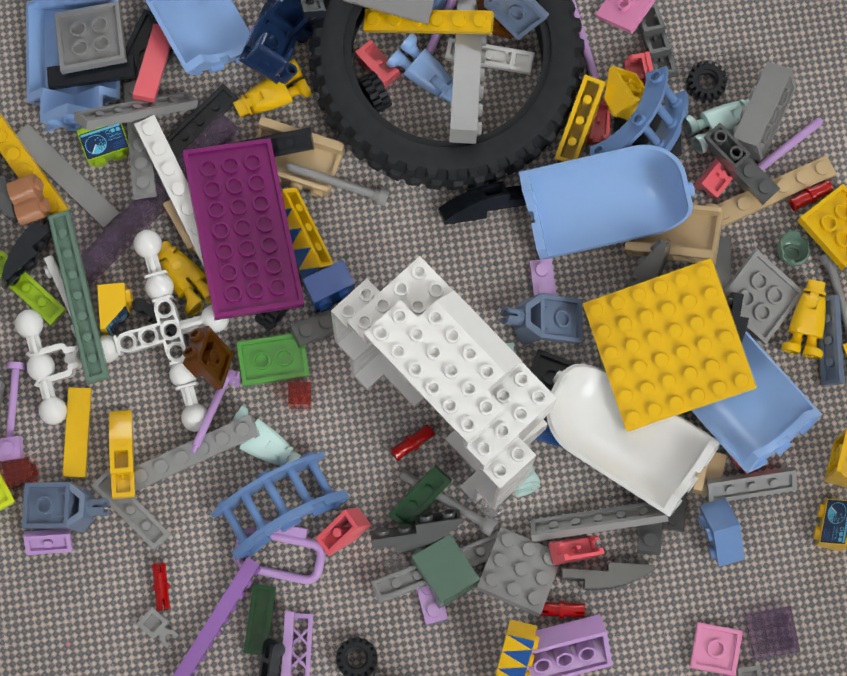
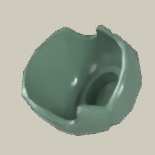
(793, 248)

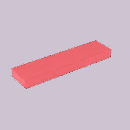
(152, 66)

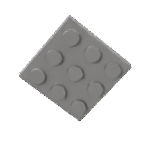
(90, 37)
(767, 295)
(518, 572)

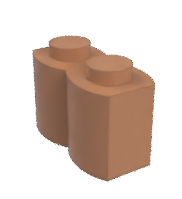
(28, 199)

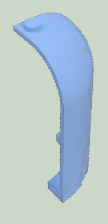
(202, 32)
(606, 199)
(761, 419)

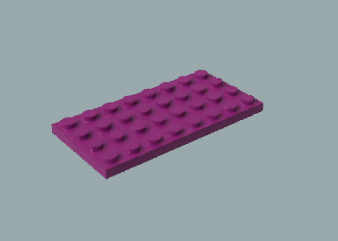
(242, 229)

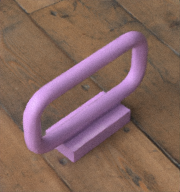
(295, 536)

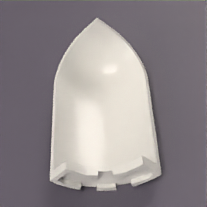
(649, 461)

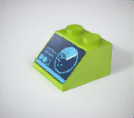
(104, 144)

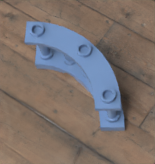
(650, 104)
(287, 518)

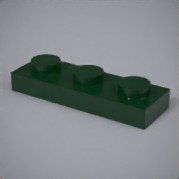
(420, 496)
(259, 618)

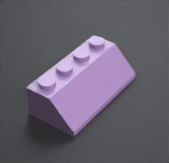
(572, 648)

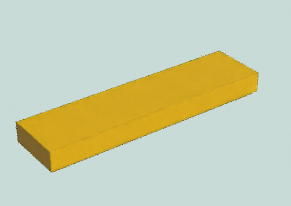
(77, 432)

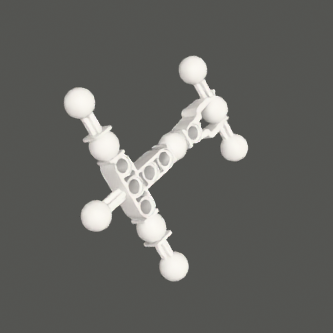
(159, 289)

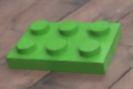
(271, 360)

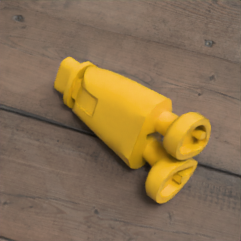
(269, 96)
(185, 277)
(808, 320)

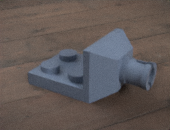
(517, 15)
(546, 319)
(60, 506)

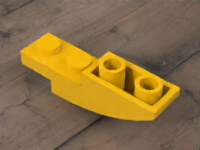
(121, 454)

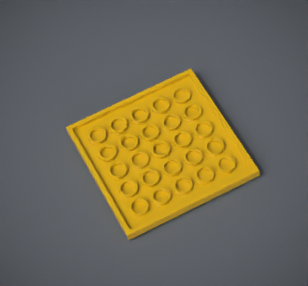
(669, 345)

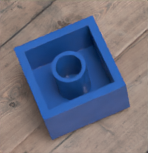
(328, 286)

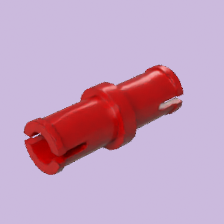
(810, 195)
(412, 442)
(161, 587)
(563, 609)

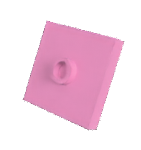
(624, 13)
(716, 649)

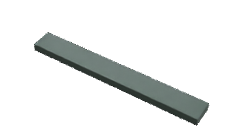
(78, 297)

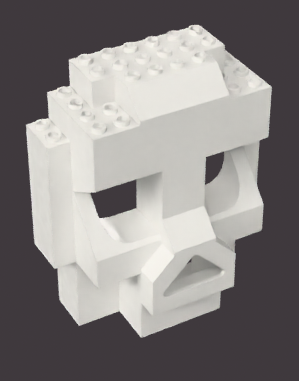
(444, 352)

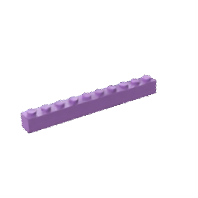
(219, 617)

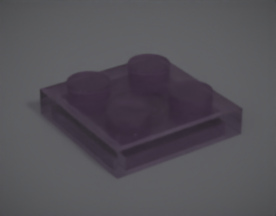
(772, 633)

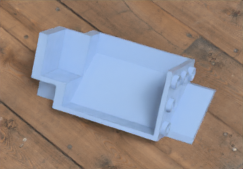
(58, 105)

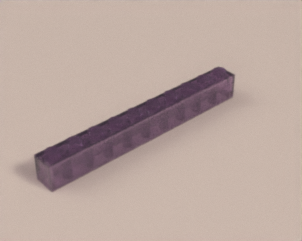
(145, 211)

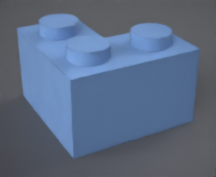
(722, 532)

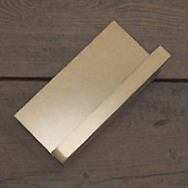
(713, 470)

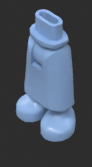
(424, 70)

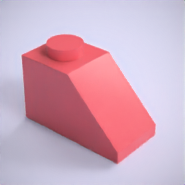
(343, 530)

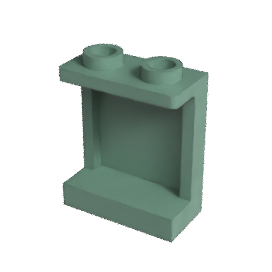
(445, 570)

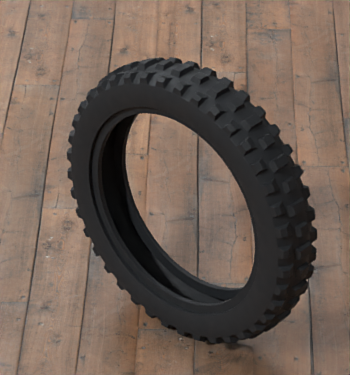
(436, 161)

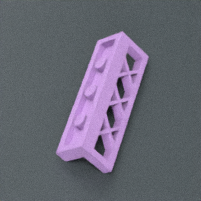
(288, 642)

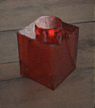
(299, 395)
(20, 472)

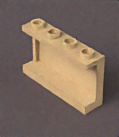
(324, 159)
(690, 241)

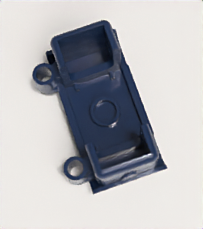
(273, 40)

